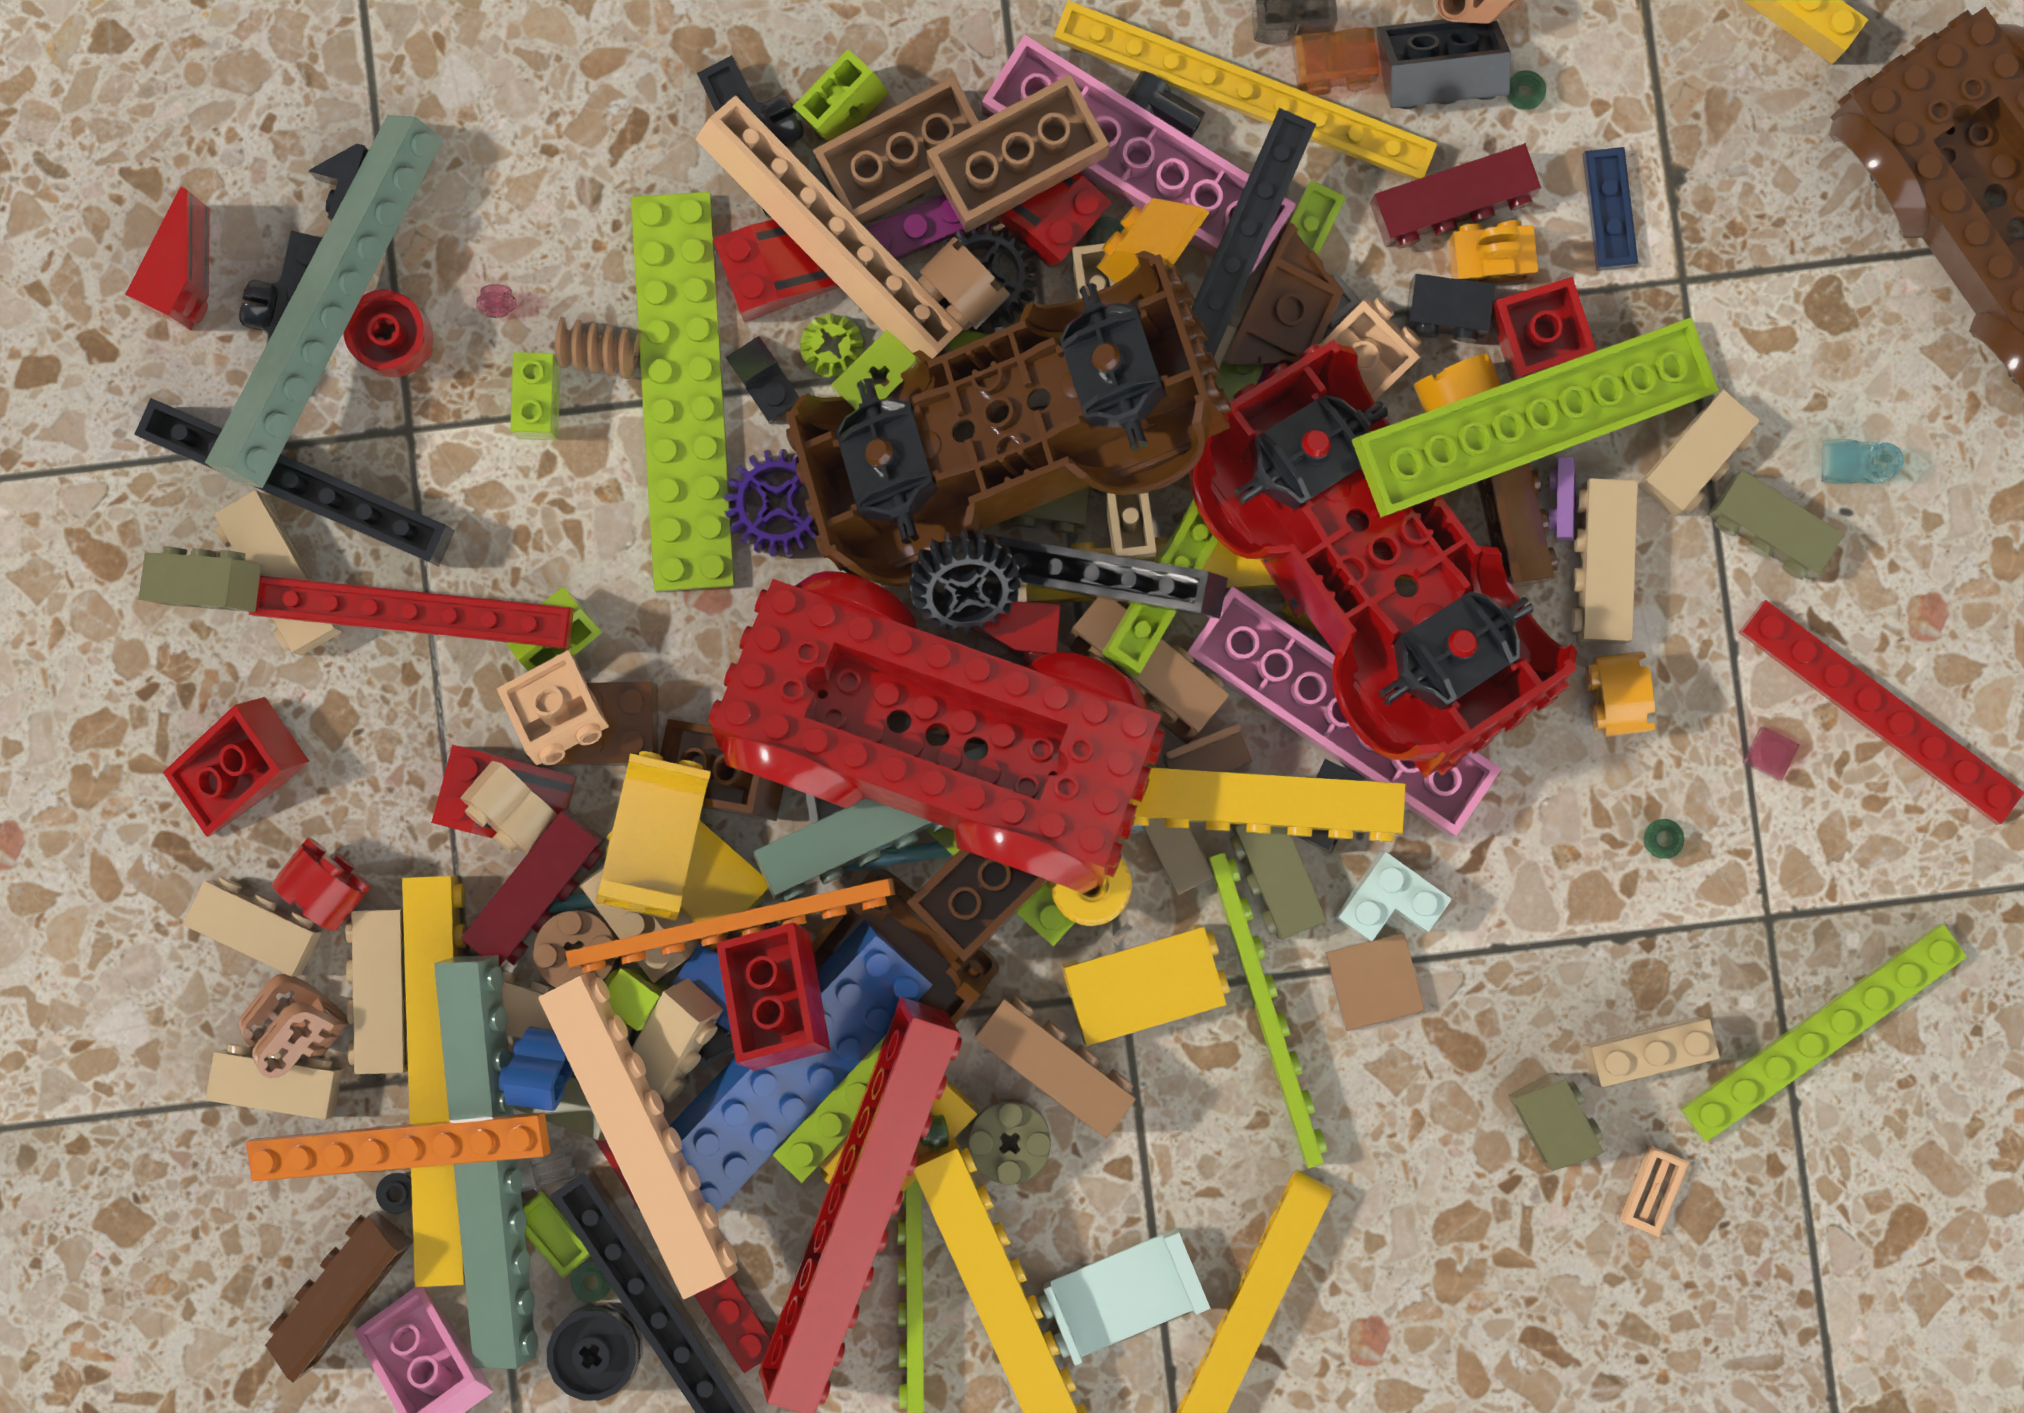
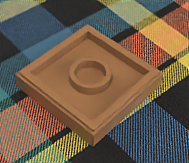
(1375, 981)

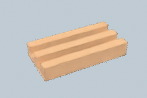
(1640, 1183)

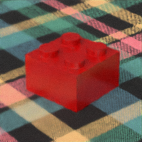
(1541, 328)

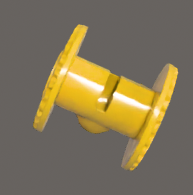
(1098, 904)

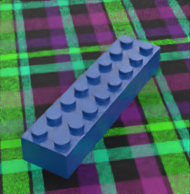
(751, 1112)

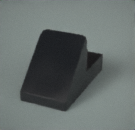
(339, 171)
(763, 379)

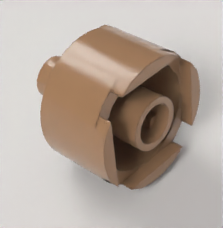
(964, 283)
(557, 937)

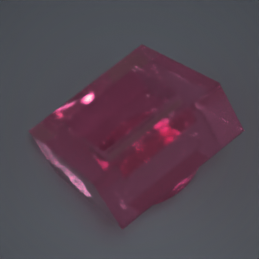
(1771, 753)

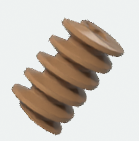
(596, 349)

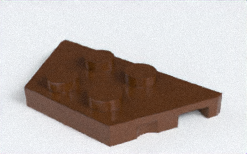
(1287, 306)

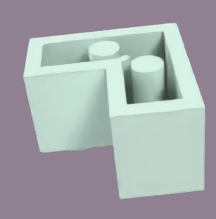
(1390, 888)

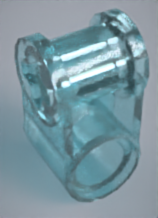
(1853, 461)

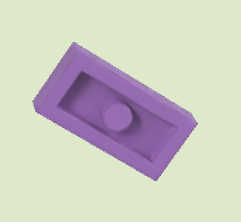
(1563, 516)

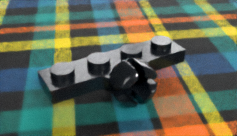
(726, 80)
(277, 295)

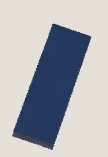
(1610, 208)

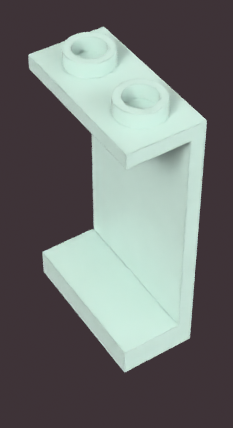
(1123, 1295)

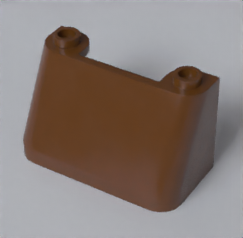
(953, 982)

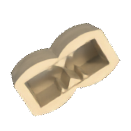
(508, 808)

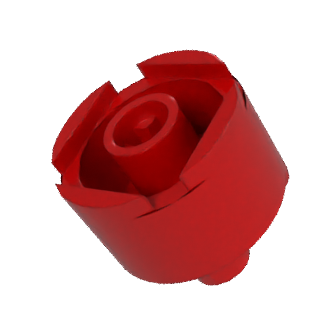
(409, 343)
(321, 885)

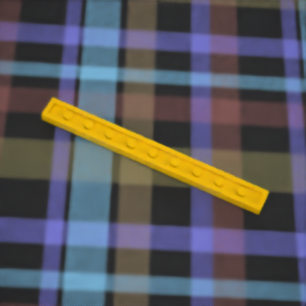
(1242, 90)

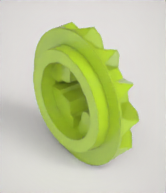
(825, 362)

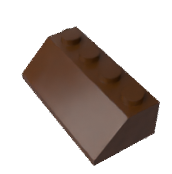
(1518, 525)
(336, 1295)

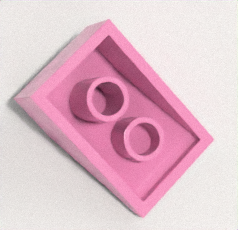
(421, 1357)

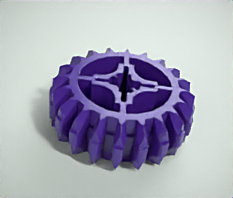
(765, 517)

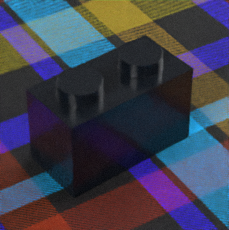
(1449, 307)

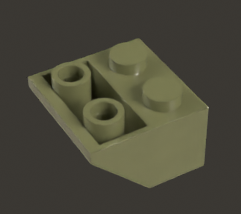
(1556, 1121)

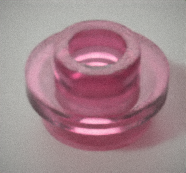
(496, 300)

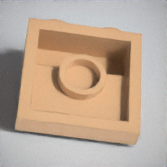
(1380, 345)
(553, 709)

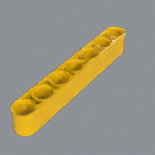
(1257, 1296)

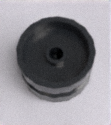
(581, 1372)

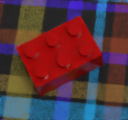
(773, 996)

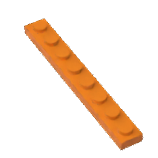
(713, 930)
(399, 1147)

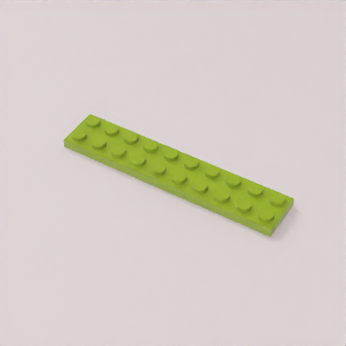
(682, 392)
(1534, 416)

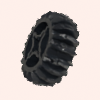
(1000, 245)
(962, 567)

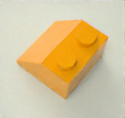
(1157, 228)

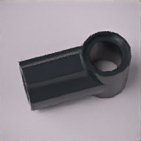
(1155, 97)

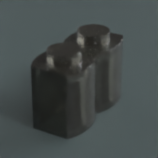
(1283, 19)

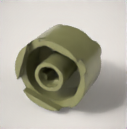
(1033, 1143)

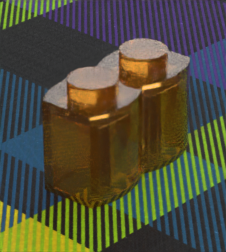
(1335, 60)

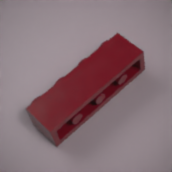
(1455, 196)
(534, 888)

